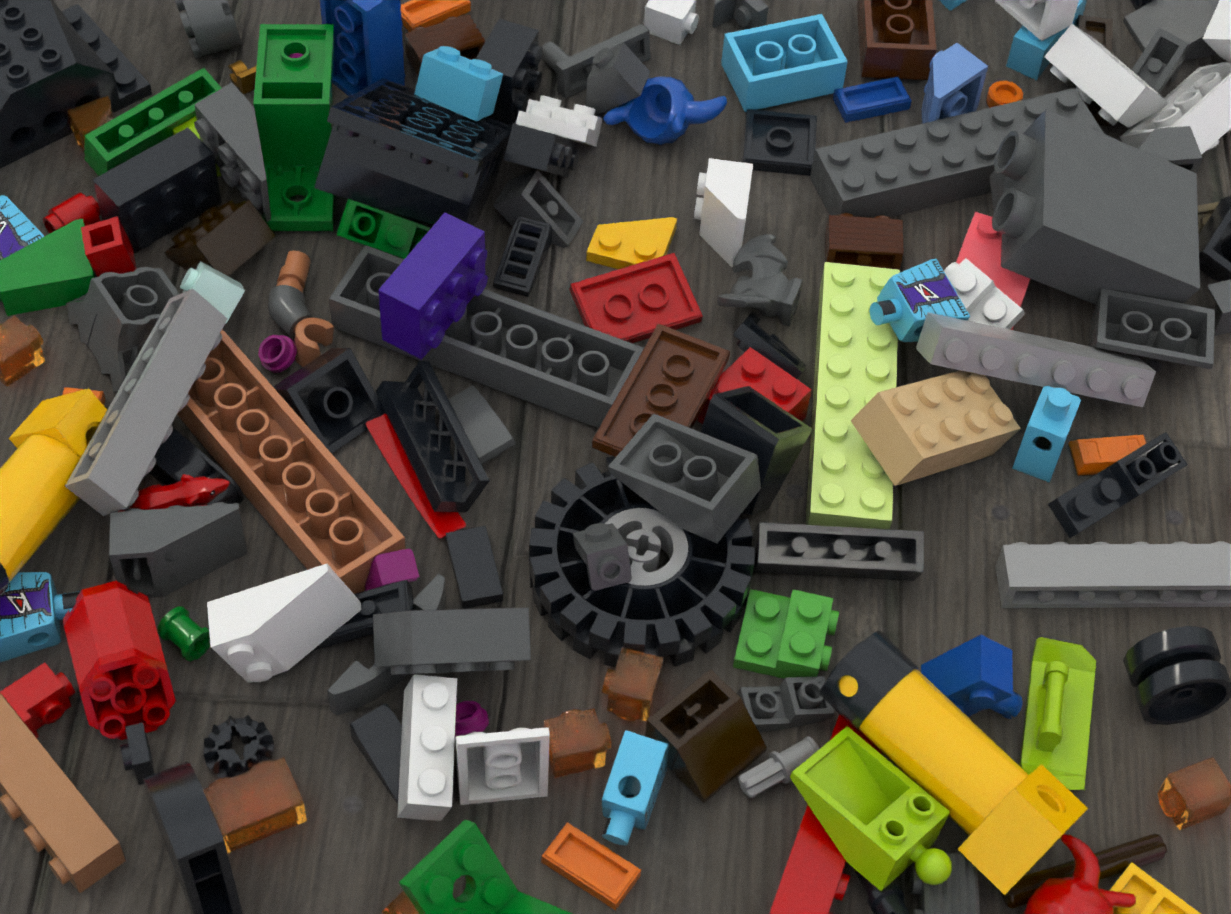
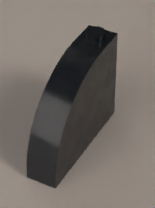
(193, 840)

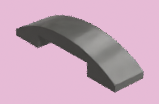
(362, 685)

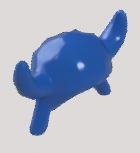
(664, 111)

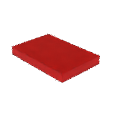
(637, 299)

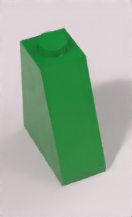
(46, 272)

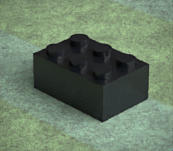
(160, 188)

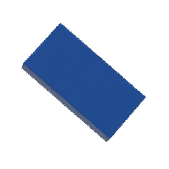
(871, 99)

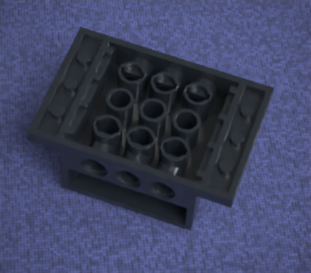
(51, 66)
(411, 155)

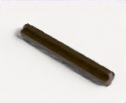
(1111, 862)

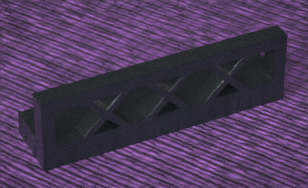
(429, 447)

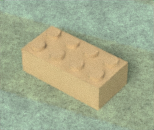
(934, 425)

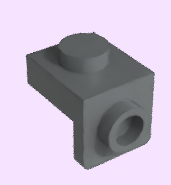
(604, 555)

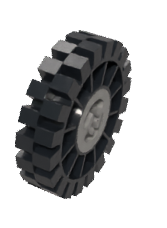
(658, 609)

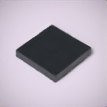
(780, 142)

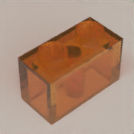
(256, 804)

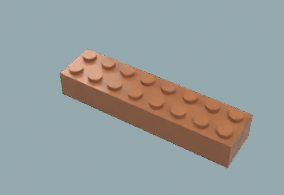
(286, 469)

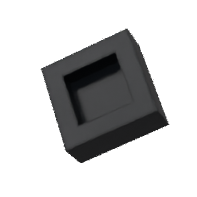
(137, 752)

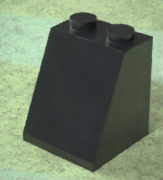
(762, 428)

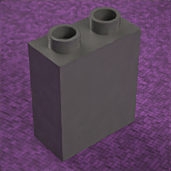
(1095, 213)

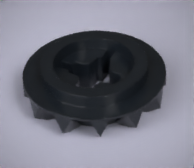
(226, 762)

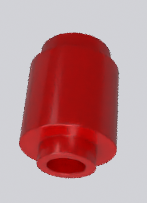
(70, 210)

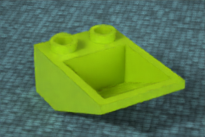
(864, 799)

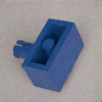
(976, 677)

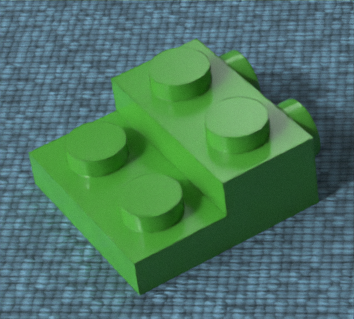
(786, 634)

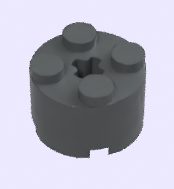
(211, 24)

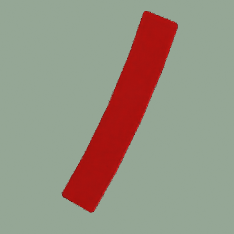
(394, 454)

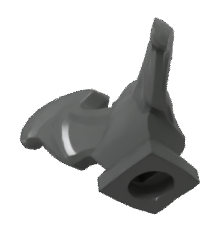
(768, 287)

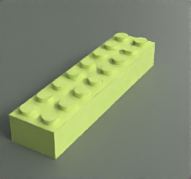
(850, 368)

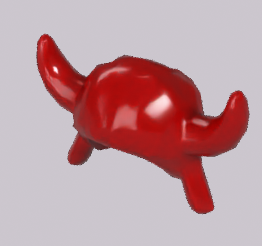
(1081, 891)

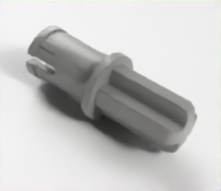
(776, 768)

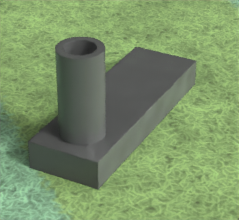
(575, 69)

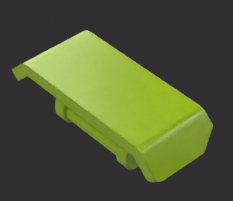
(1059, 711)

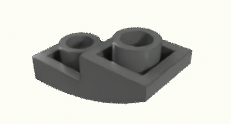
(481, 424)
(787, 705)

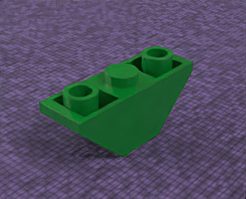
(380, 229)

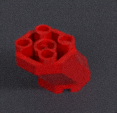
(118, 660)

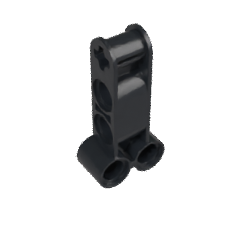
(181, 457)

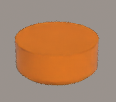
(1003, 93)

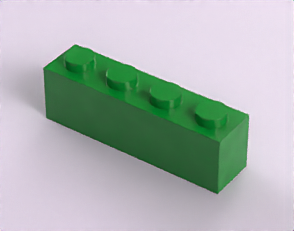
(147, 122)

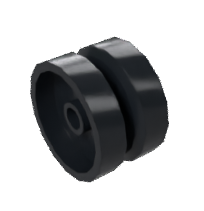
(1178, 675)

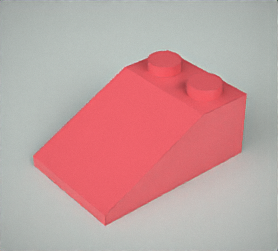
(983, 249)

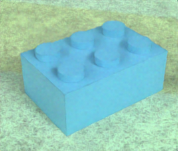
(783, 62)

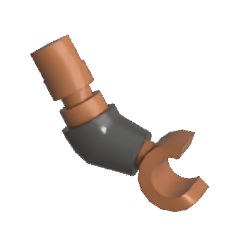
(289, 310)

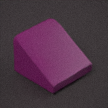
(392, 568)

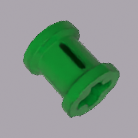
(184, 633)

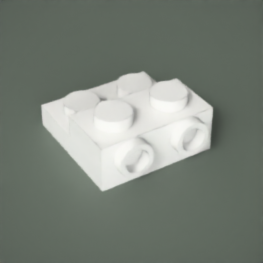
(575, 124)
(981, 297)

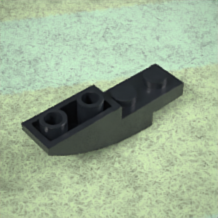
(1117, 484)

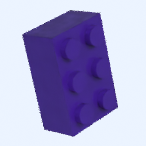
(433, 286)

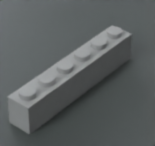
(1034, 360)
(147, 404)
(1114, 575)

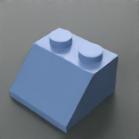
(953, 84)

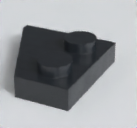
(769, 346)

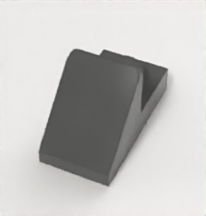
(746, 12)
(1161, 59)

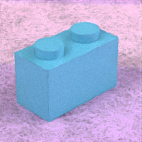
(458, 83)

